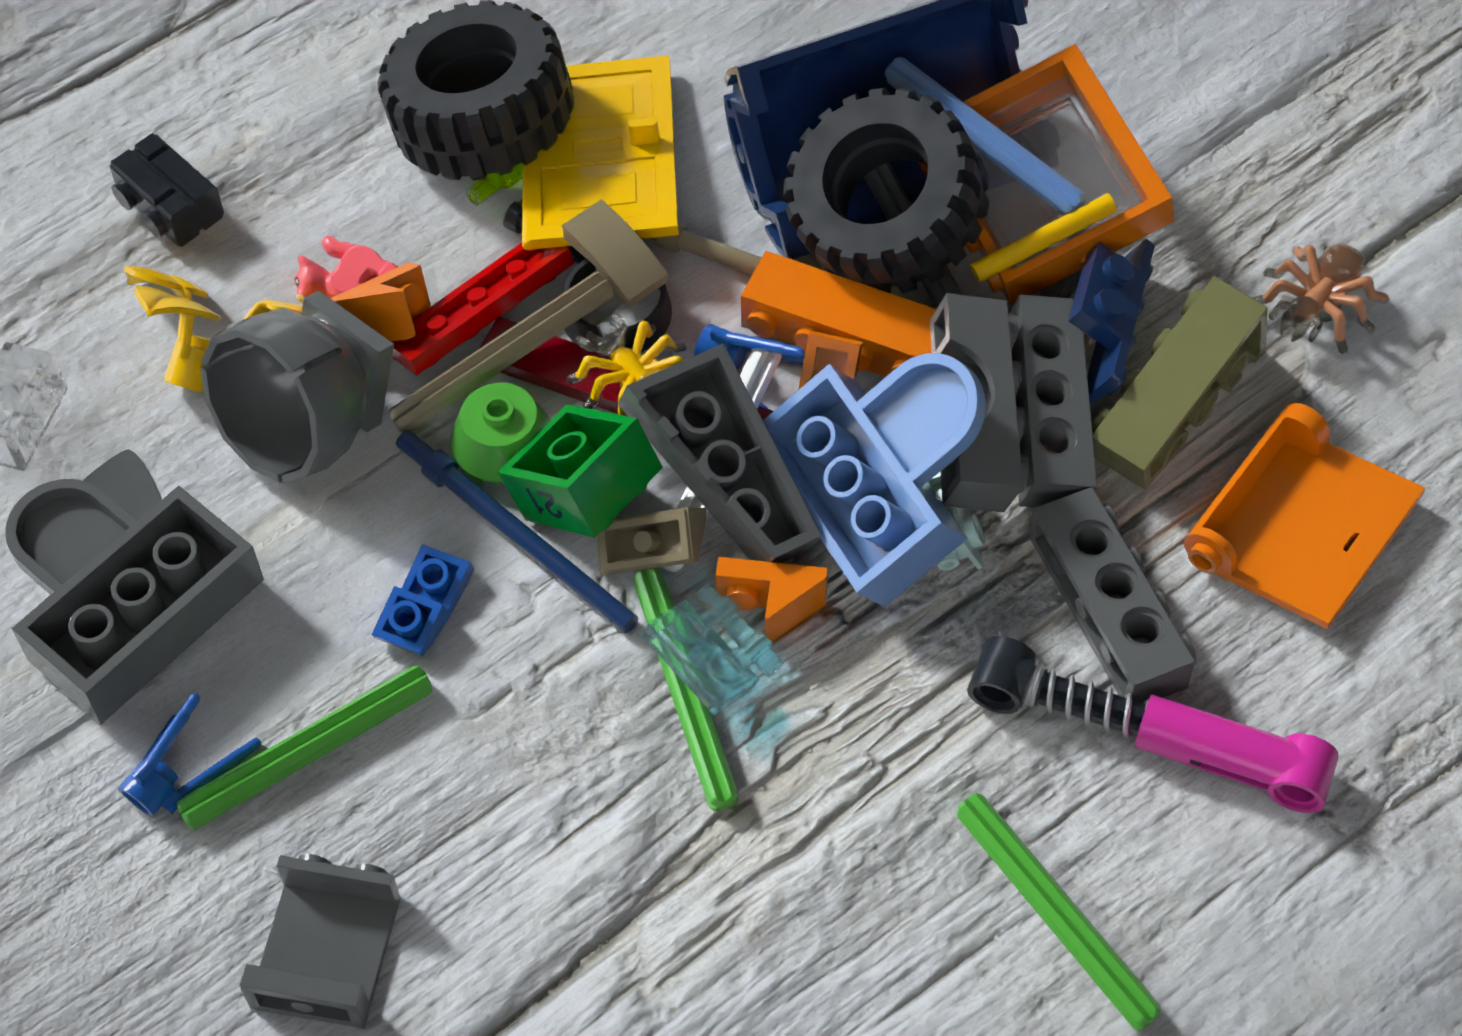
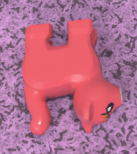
(356, 267)

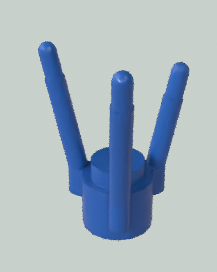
(740, 344)
(152, 780)

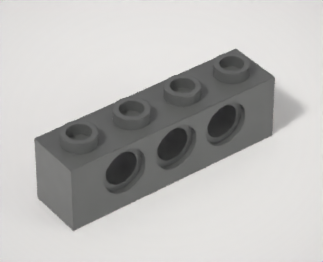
(1062, 381)
(1084, 523)

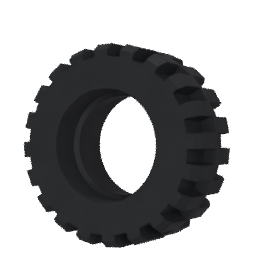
(476, 90)
(856, 142)

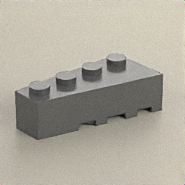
(723, 452)

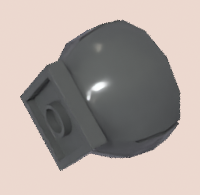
(296, 386)

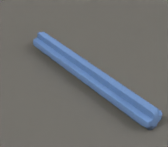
(992, 141)

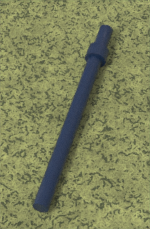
(444, 471)

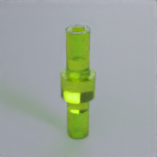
(494, 182)

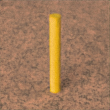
(1043, 237)

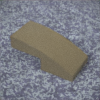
(616, 252)

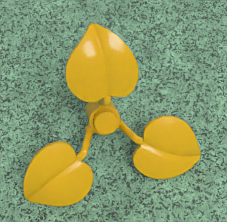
(189, 348)

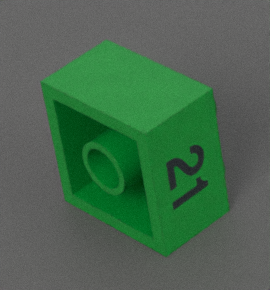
(581, 470)

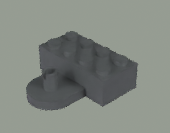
(120, 586)

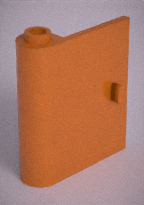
(1293, 514)

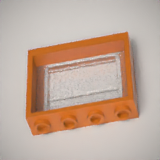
(1077, 131)

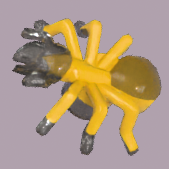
(626, 361)

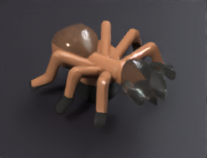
(1322, 292)

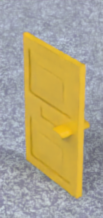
(610, 150)

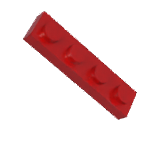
(478, 304)

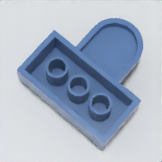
(869, 464)

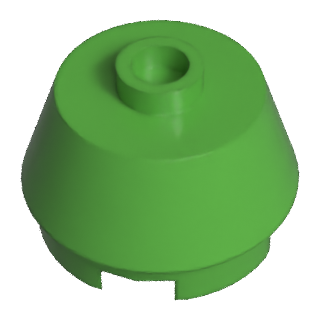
(494, 428)

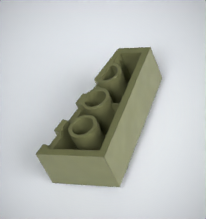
(1180, 381)

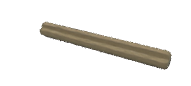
(501, 352)

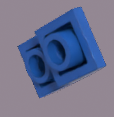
(425, 601)

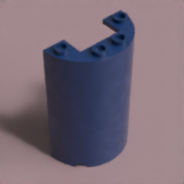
(780, 95)

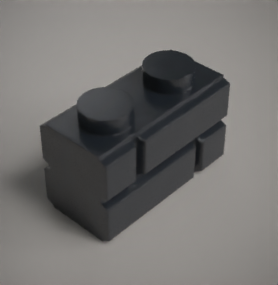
(165, 190)

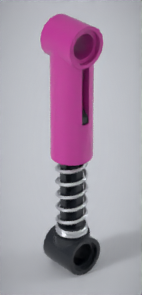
(1290, 768)

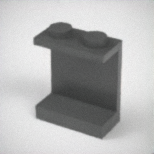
(325, 942)

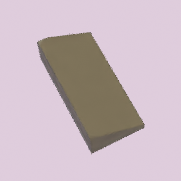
(651, 540)

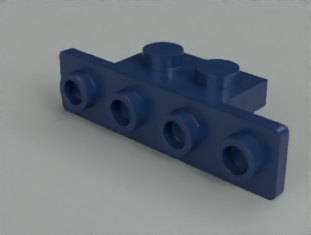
(1107, 310)

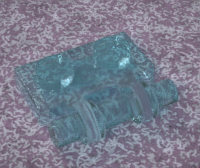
(703, 658)

